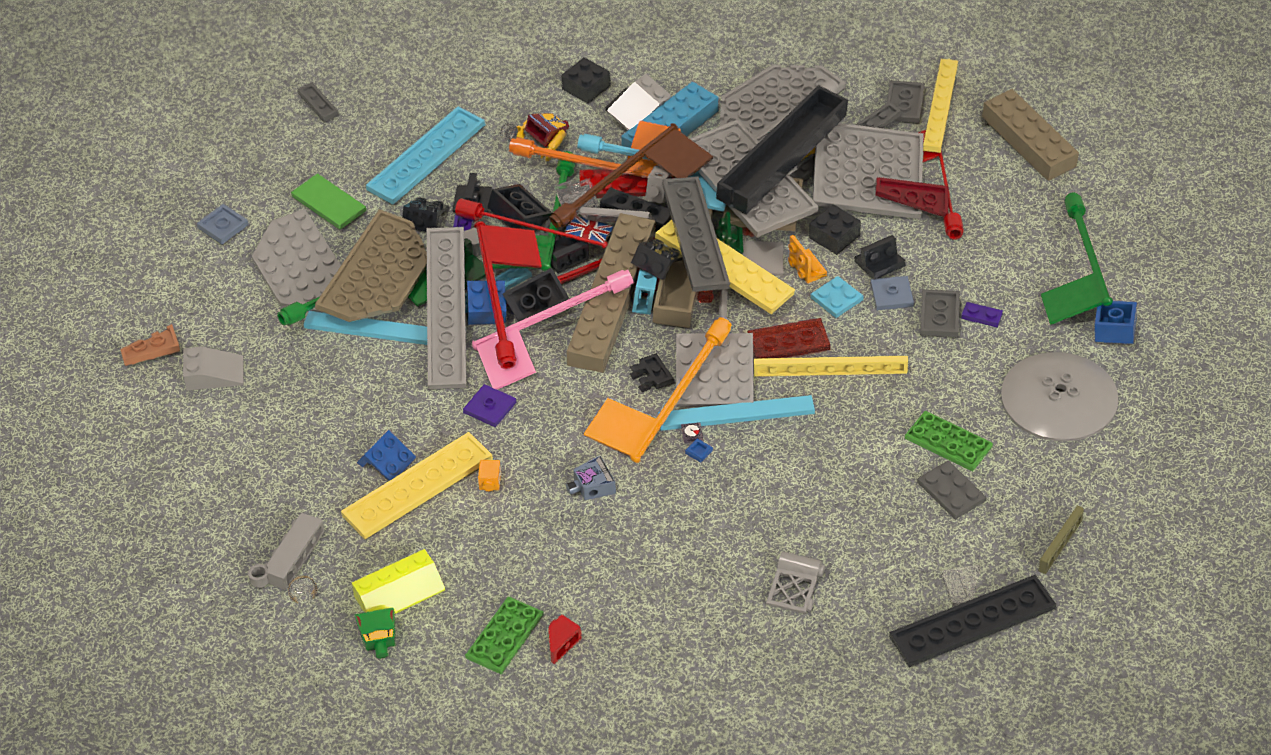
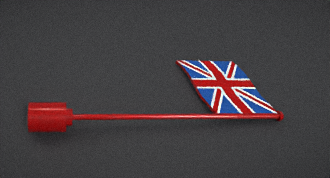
(578, 229)

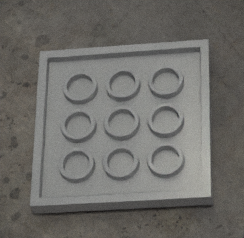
(724, 375)

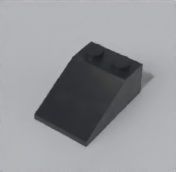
(535, 295)

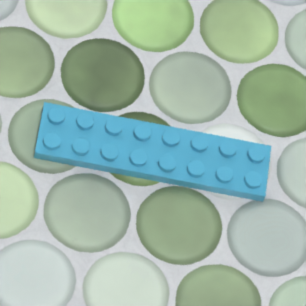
(425, 155)

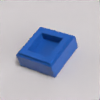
(699, 450)

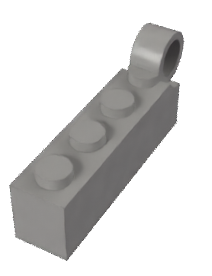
(290, 554)

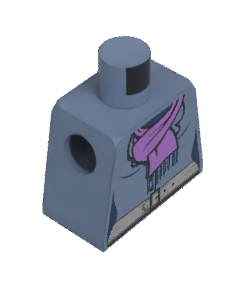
(592, 480)

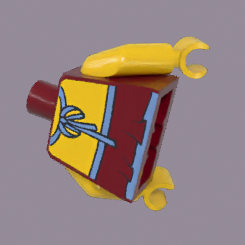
(545, 129)

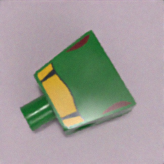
(377, 630)

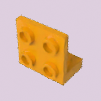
(805, 262)

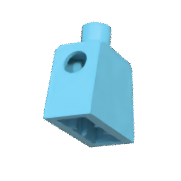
(645, 284)

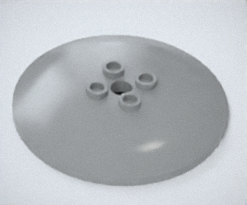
(1070, 415)

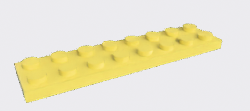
(743, 274)
(416, 485)

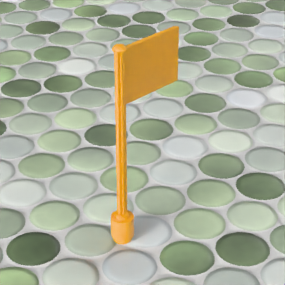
(632, 430)

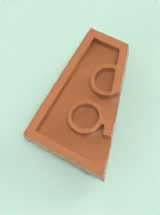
(156, 346)

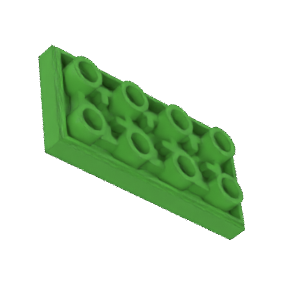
(328, 201)
(948, 440)
(504, 635)

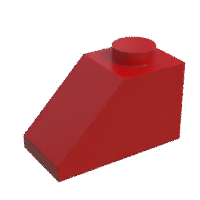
(562, 636)

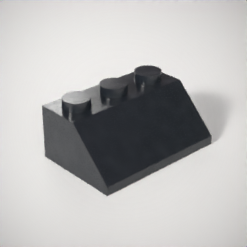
(518, 204)

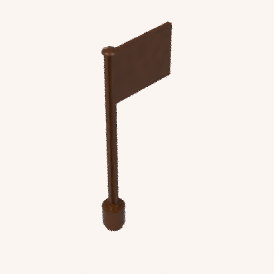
(669, 151)

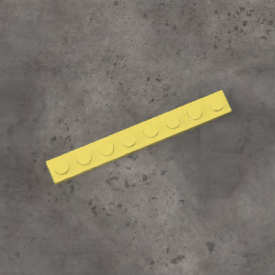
(940, 105)
(831, 366)

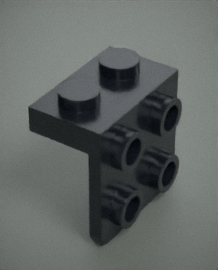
(655, 257)

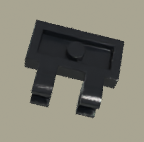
(655, 370)

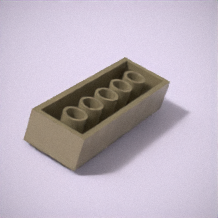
(1030, 134)

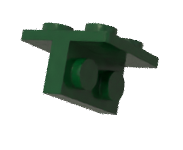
(730, 234)

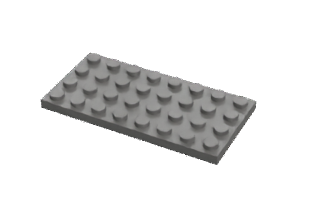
(780, 207)

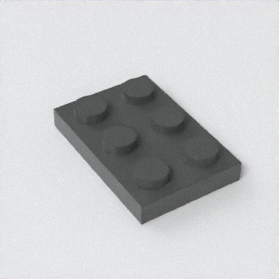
(908, 98)
(940, 313)
(951, 489)

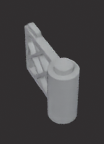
(797, 568)

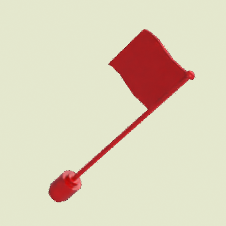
(952, 221)

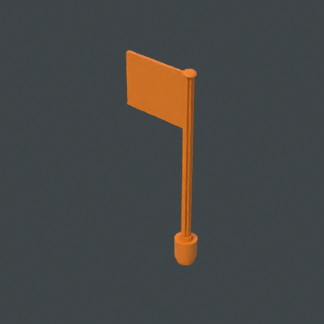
(644, 134)

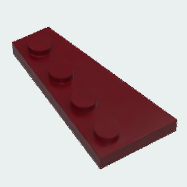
(919, 195)

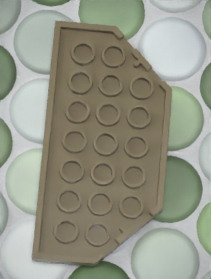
(376, 271)

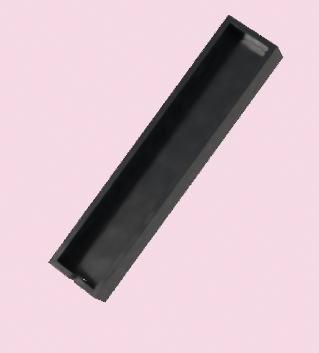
(781, 149)

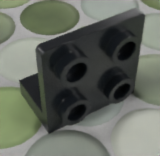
(424, 213)
(569, 253)

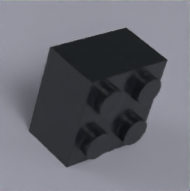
(586, 80)
(834, 229)

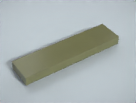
(1061, 539)

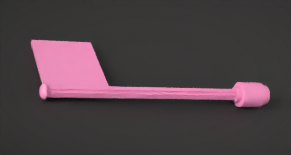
(486, 346)

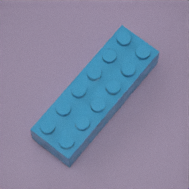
(686, 109)

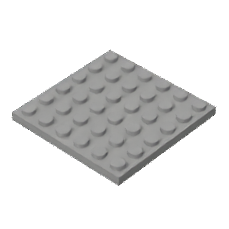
(852, 160)

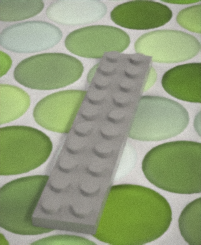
(446, 308)

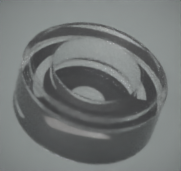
(508, 131)

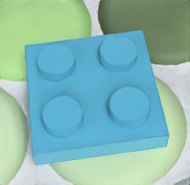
(837, 296)

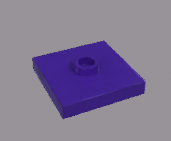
(489, 405)

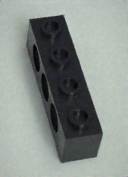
(622, 201)

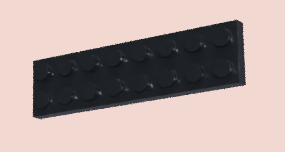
(972, 620)

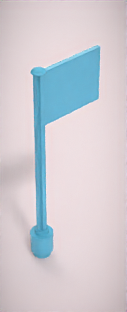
(594, 145)

